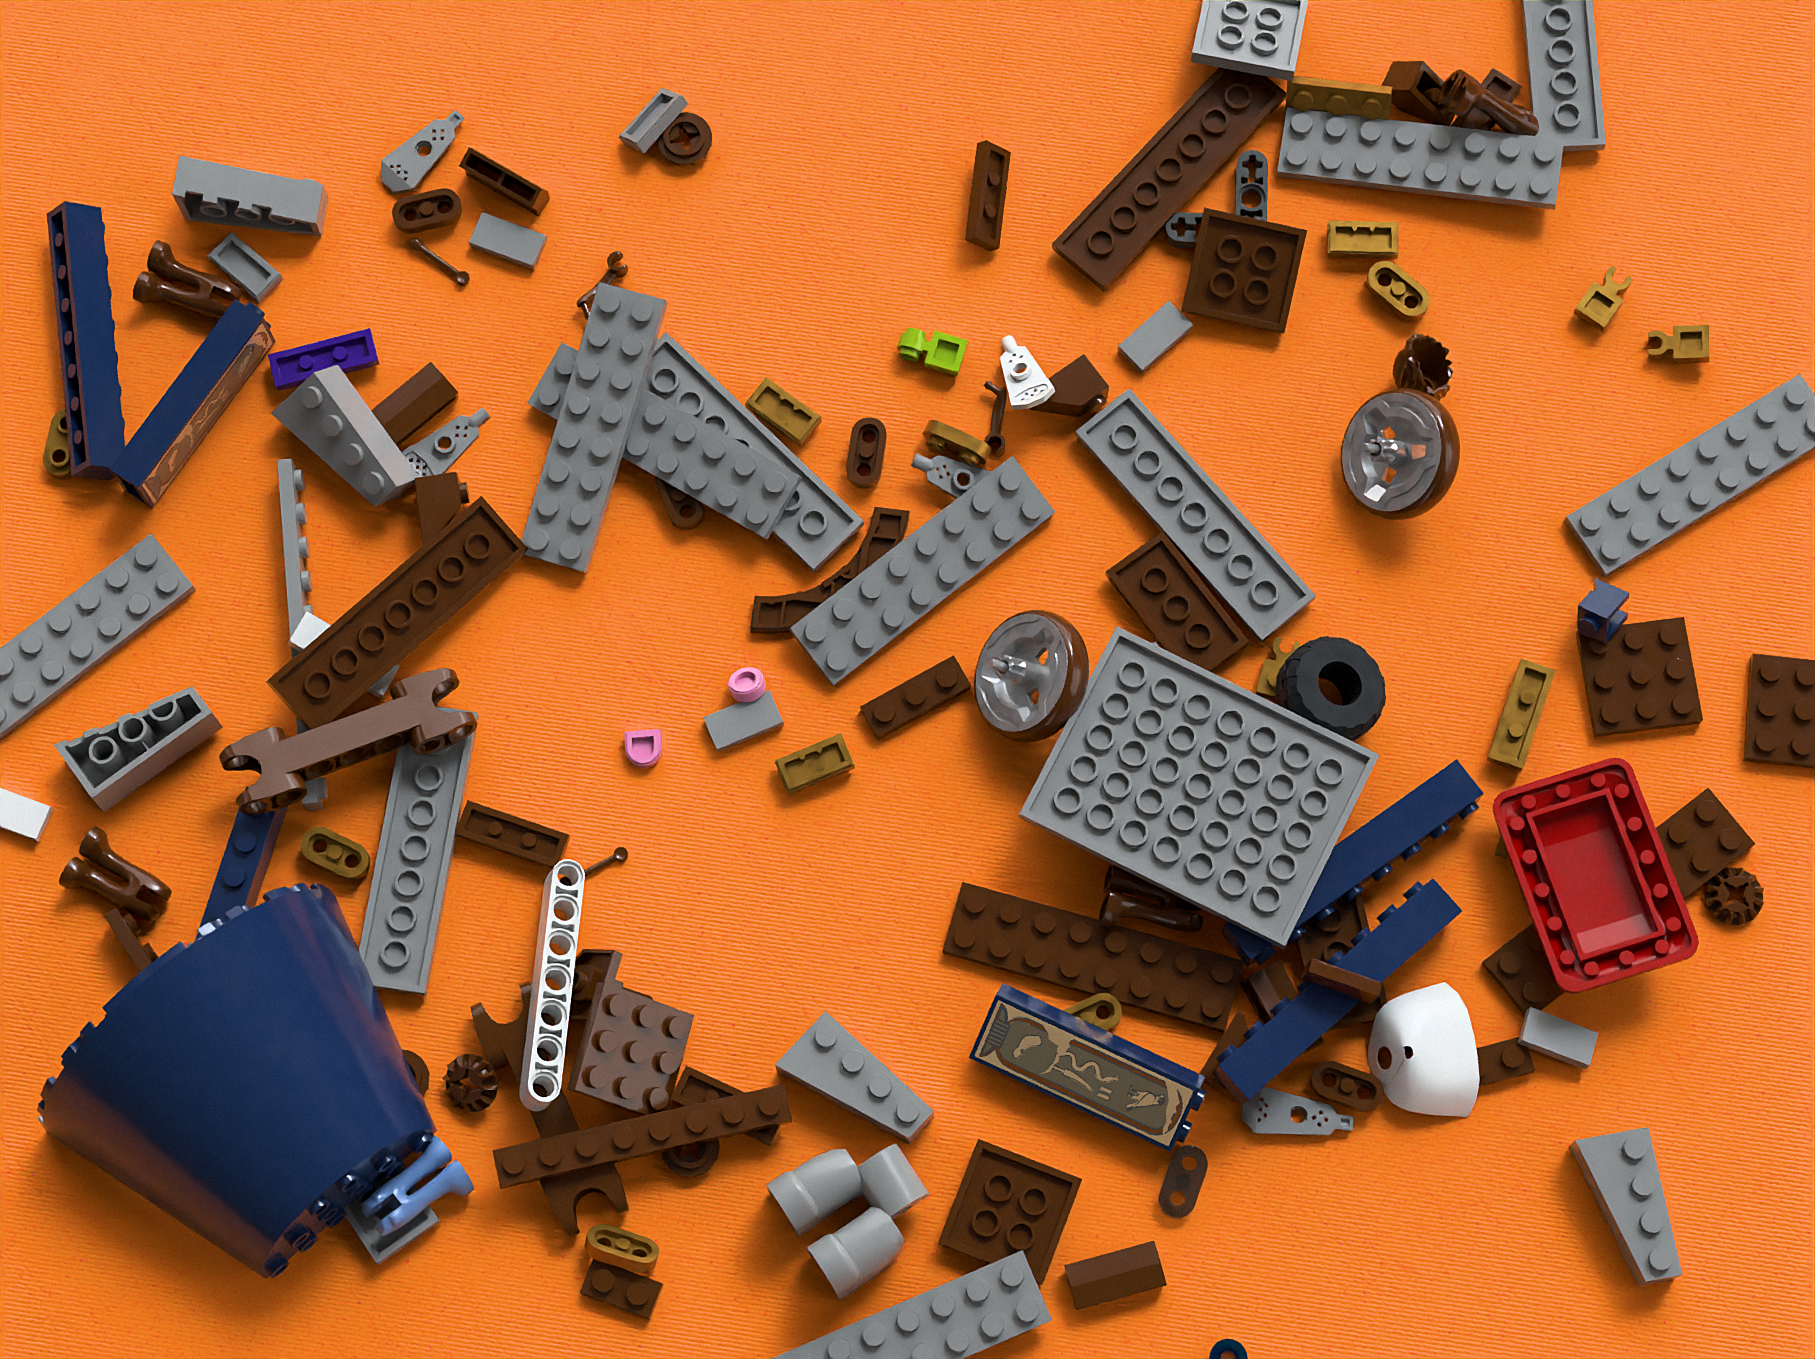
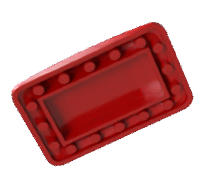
(1594, 876)

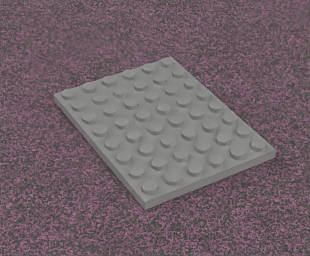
(1199, 787)

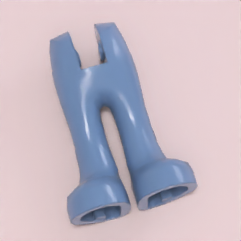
(405, 1207)

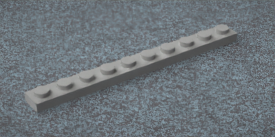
(297, 583)

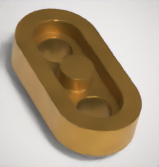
(1401, 289)
(57, 444)
(967, 447)
(337, 853)
(1087, 1010)
(621, 1248)

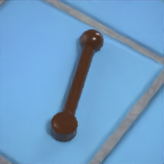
(462, 277)
(620, 855)

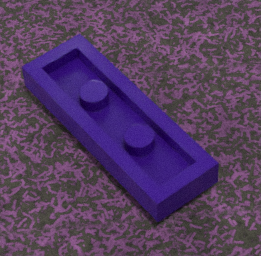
(348, 351)

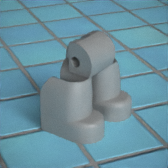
(870, 1240)

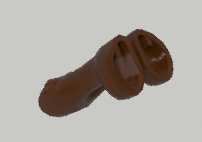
(1463, 92)
(163, 264)
(96, 849)
(1119, 906)

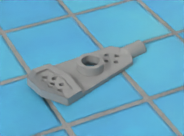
(411, 162)
(437, 459)
(953, 468)
(1279, 1110)

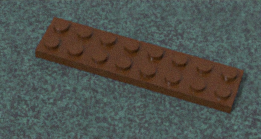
(1167, 173)
(397, 615)
(1698, 844)
(1093, 959)

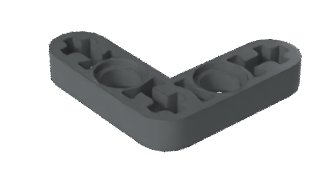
(1242, 176)

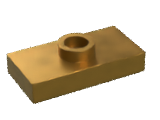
(1362, 239)
(783, 412)
(814, 764)

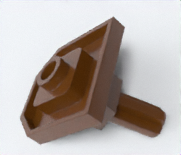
(590, 968)

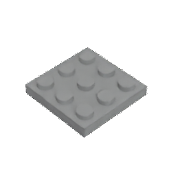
(1250, 36)

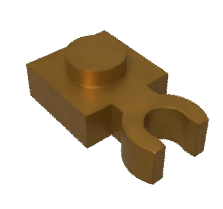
(1601, 302)
(1686, 344)
(1270, 669)

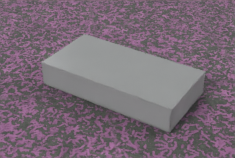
(653, 120)
(507, 240)
(245, 267)
(1155, 337)
(743, 721)
(1557, 1038)

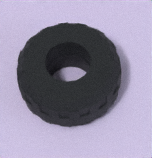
(1349, 670)

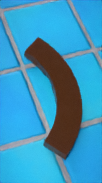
(781, 612)

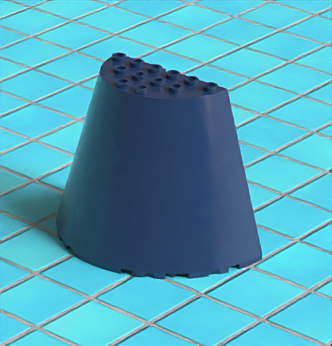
(246, 1081)

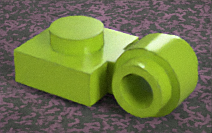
(943, 352)

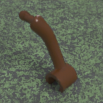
(611, 274)
(997, 417)

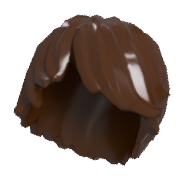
(1423, 366)

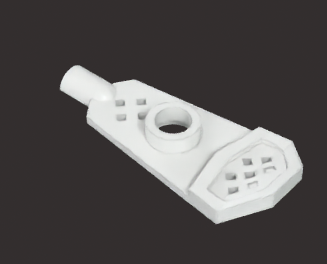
(1025, 388)

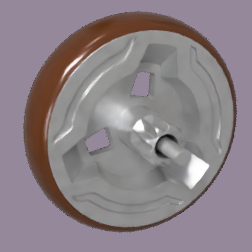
(1421, 471)
(1011, 672)

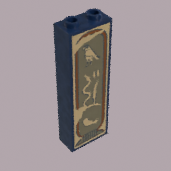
(193, 403)
(1088, 1068)

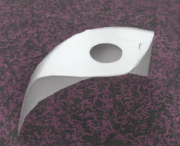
(1444, 1063)

